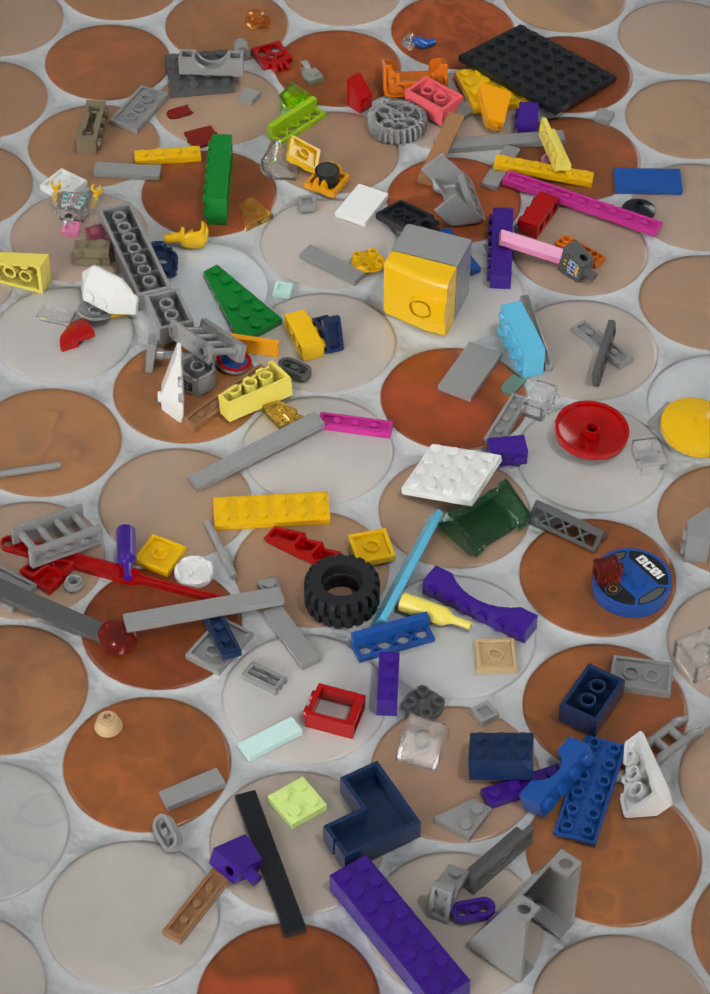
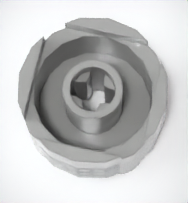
(198, 375)

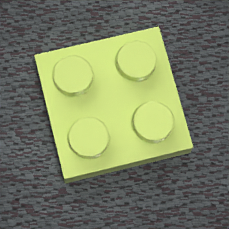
(297, 803)

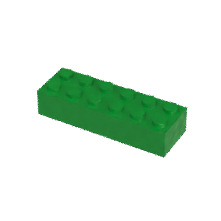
(218, 179)

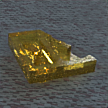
(254, 213)
(280, 413)

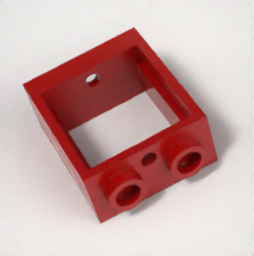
(330, 724)

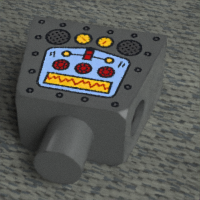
(577, 263)

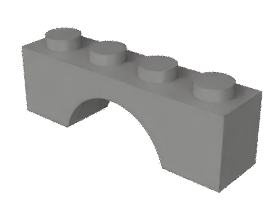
(193, 64)

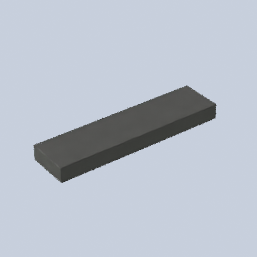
(603, 353)

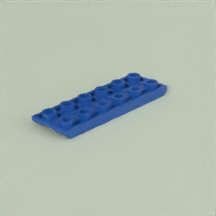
(591, 794)

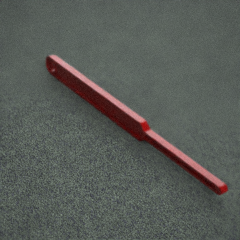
(113, 571)

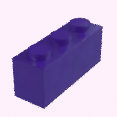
(388, 683)

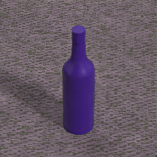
(126, 549)

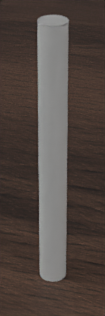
(30, 469)
(221, 550)

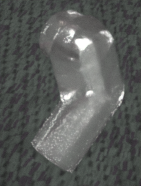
(407, 41)

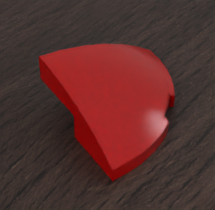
(75, 332)
(50, 575)

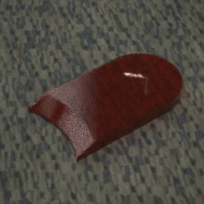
(179, 112)

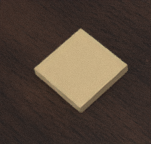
(495, 656)

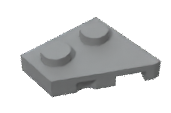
(464, 819)

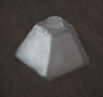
(275, 164)

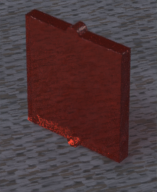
(200, 136)

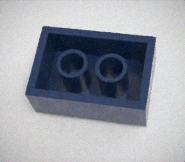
(591, 700)
(501, 756)

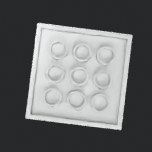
(451, 474)

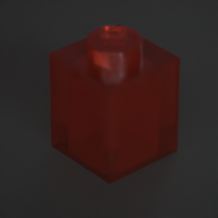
(607, 570)

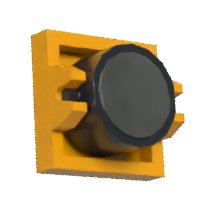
(327, 179)

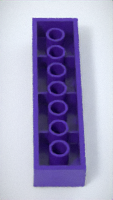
(396, 930)

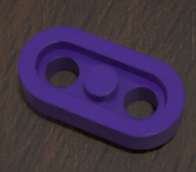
(472, 910)

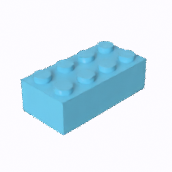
(521, 339)

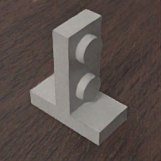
(445, 893)

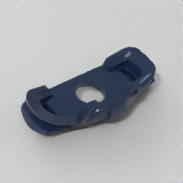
(166, 253)

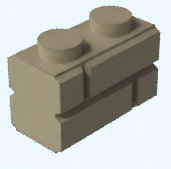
(92, 252)

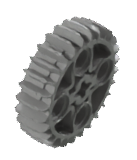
(397, 122)

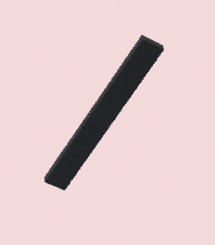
(271, 866)

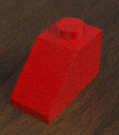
(358, 93)

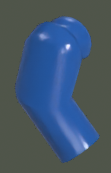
(423, 43)

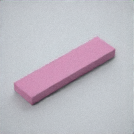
(530, 246)

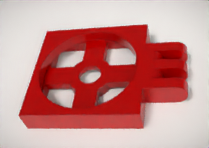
(272, 62)

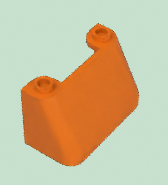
(397, 82)

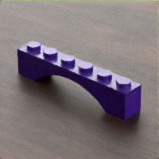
(513, 621)

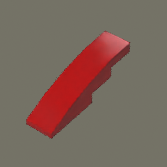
(298, 545)

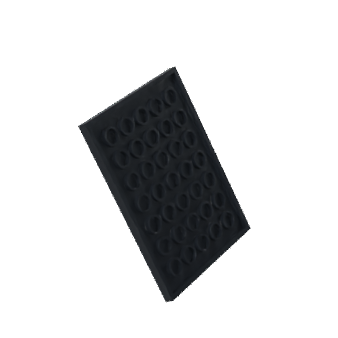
(537, 69)

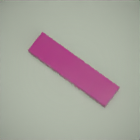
(357, 425)

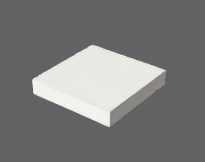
(69, 182)

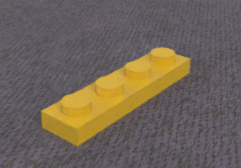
(167, 155)

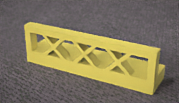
(553, 147)

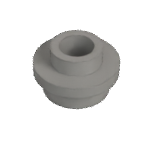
(73, 583)

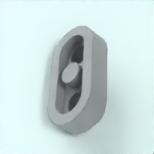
(167, 833)

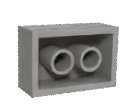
(162, 308)

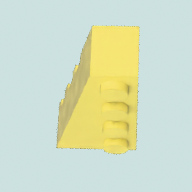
(25, 270)
(261, 388)

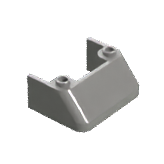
(459, 194)

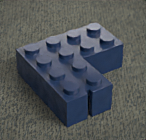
(378, 820)

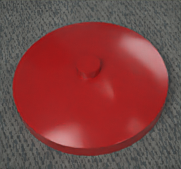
(591, 430)

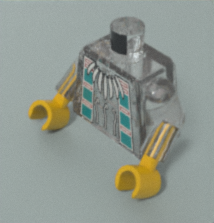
(74, 206)

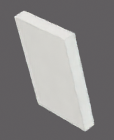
(361, 205)

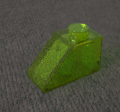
(293, 95)

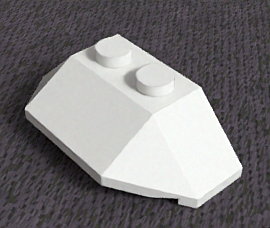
(108, 292)

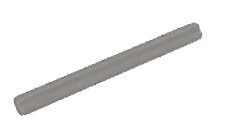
(525, 299)

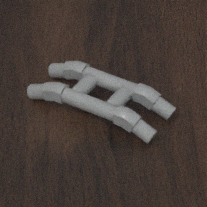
(670, 728)

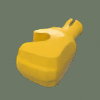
(191, 239)

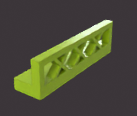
(292, 120)

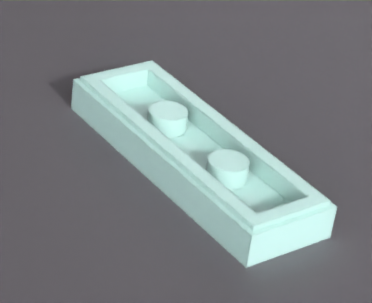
(270, 739)

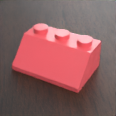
(434, 98)

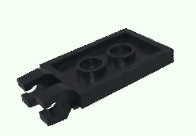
(403, 213)

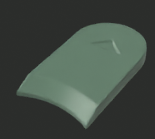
(512, 384)

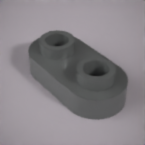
(295, 368)

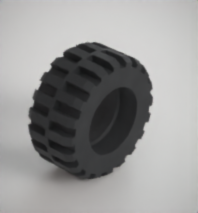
(342, 572)

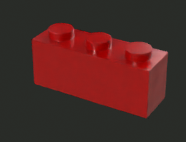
(537, 215)

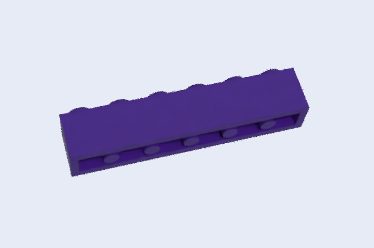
(501, 257)

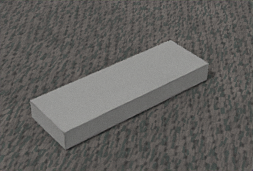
(192, 789)

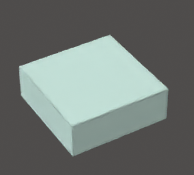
(282, 290)

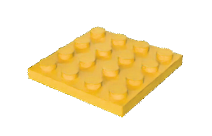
(469, 83)

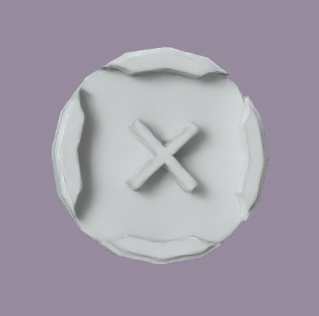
(194, 572)

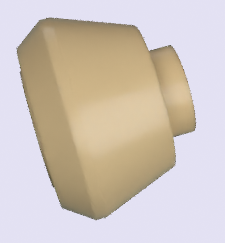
(108, 724)

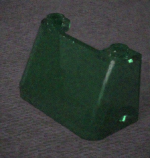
(487, 520)

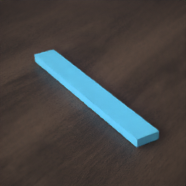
(407, 568)

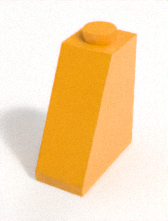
(493, 106)

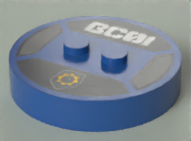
(642, 587)

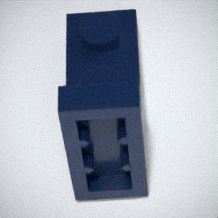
(331, 331)

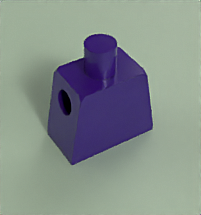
(237, 860)

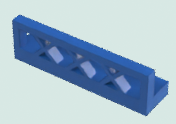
(390, 633)

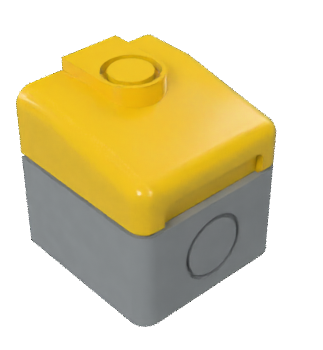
(427, 278)

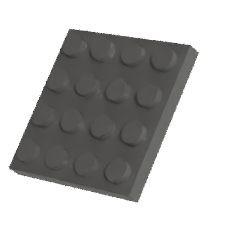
(197, 85)

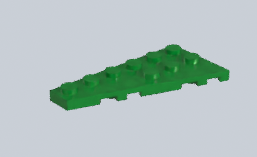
(239, 306)

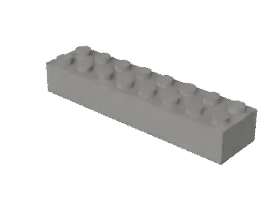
(133, 251)

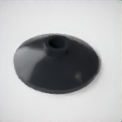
(640, 206)

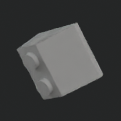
(696, 538)

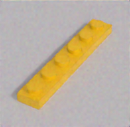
(542, 170)

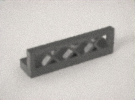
(601, 534)
(498, 858)

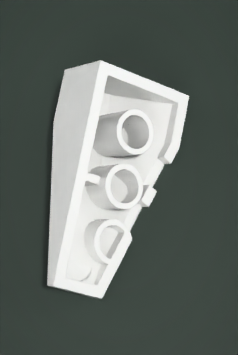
(172, 387)
(643, 782)

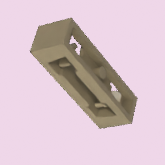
(85, 141)

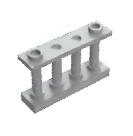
(207, 341)
(61, 547)

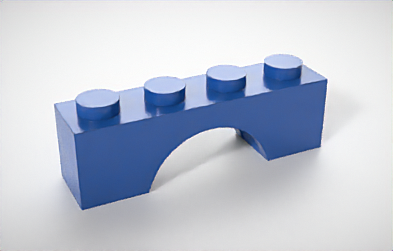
(542, 795)

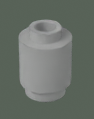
(241, 45)

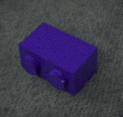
(527, 117)
(511, 448)

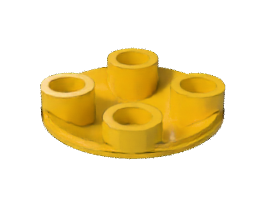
(368, 260)

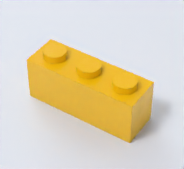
(304, 335)

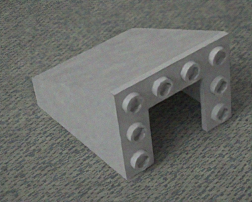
(546, 898)

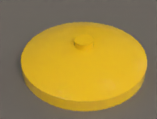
(687, 426)

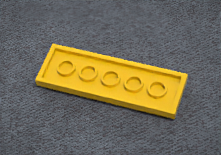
(271, 510)

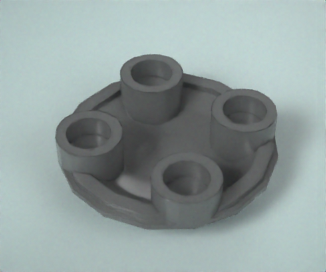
(424, 703)

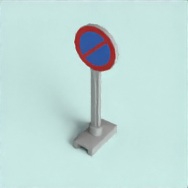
(224, 362)

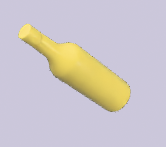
(437, 613)

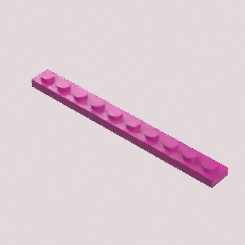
(584, 203)

